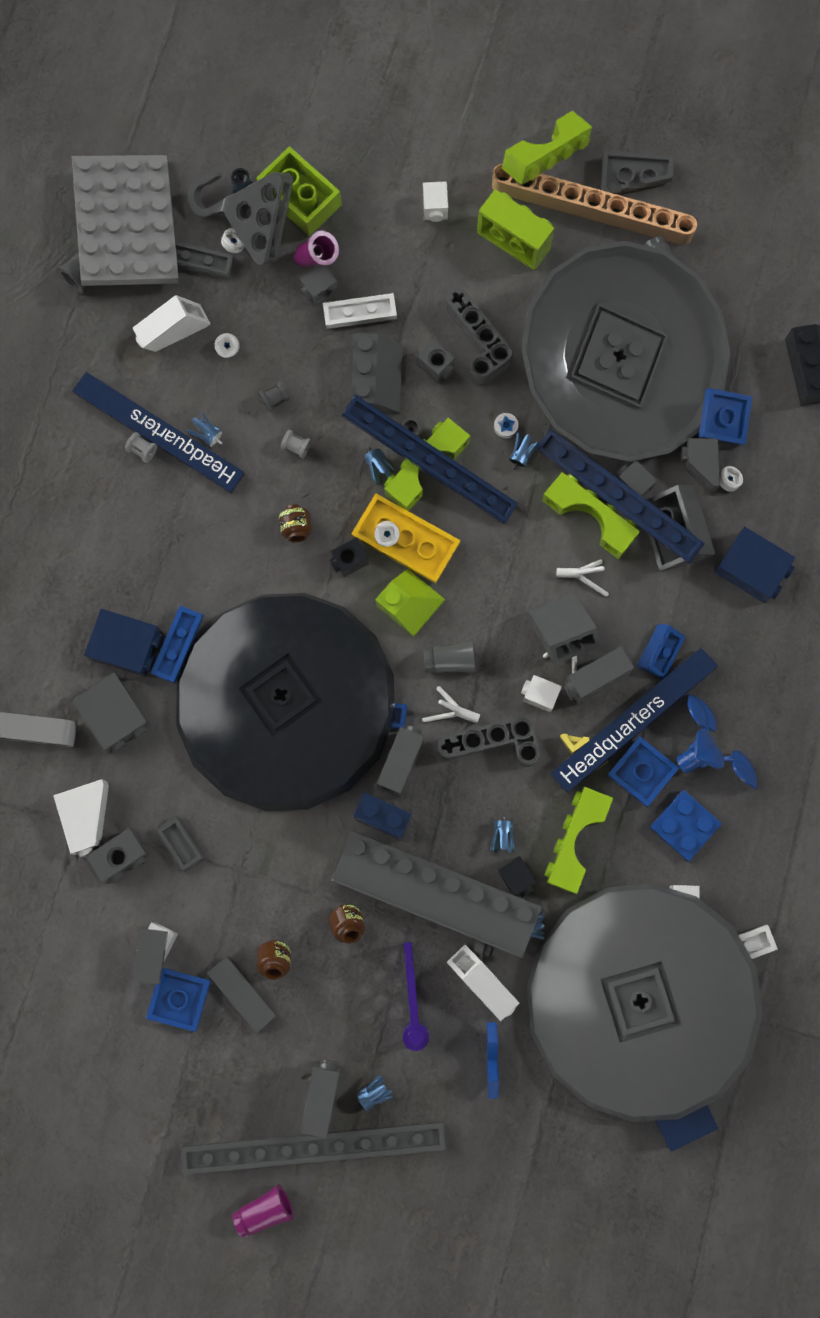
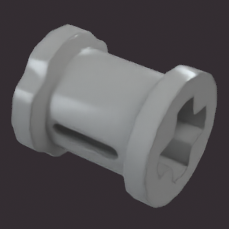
(295, 444)
(141, 447)

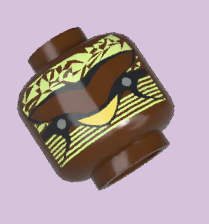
(295, 523)
(346, 923)
(273, 959)

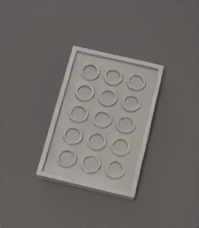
(124, 220)

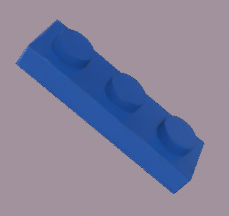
(177, 644)

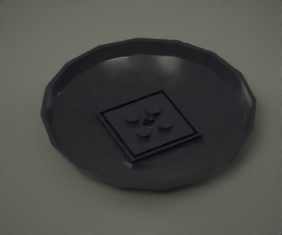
(296, 748)

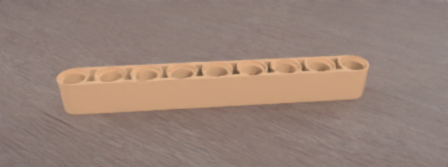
(602, 213)

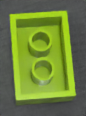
(312, 195)
(515, 229)

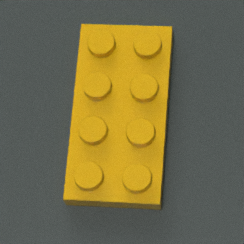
(419, 545)

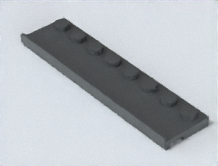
(437, 894)

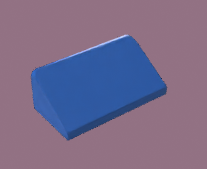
(661, 651)

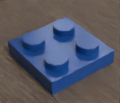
(725, 416)
(643, 771)
(685, 825)
(179, 1000)

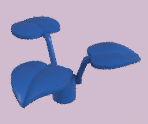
(705, 751)

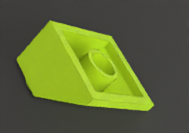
(409, 601)

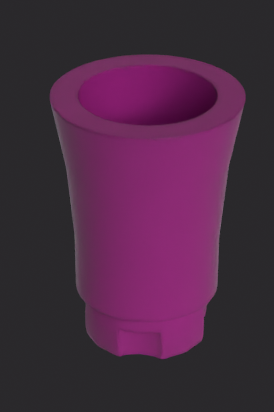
(317, 250)
(263, 1212)

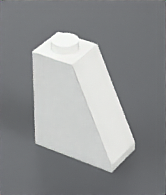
(170, 324)
(83, 816)
(483, 983)

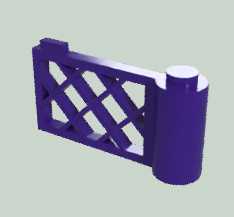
(416, 1032)

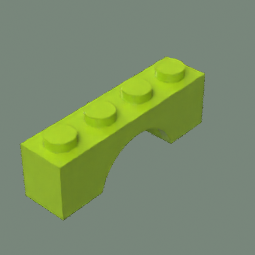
(528, 160)
(405, 487)
(567, 496)
(566, 871)

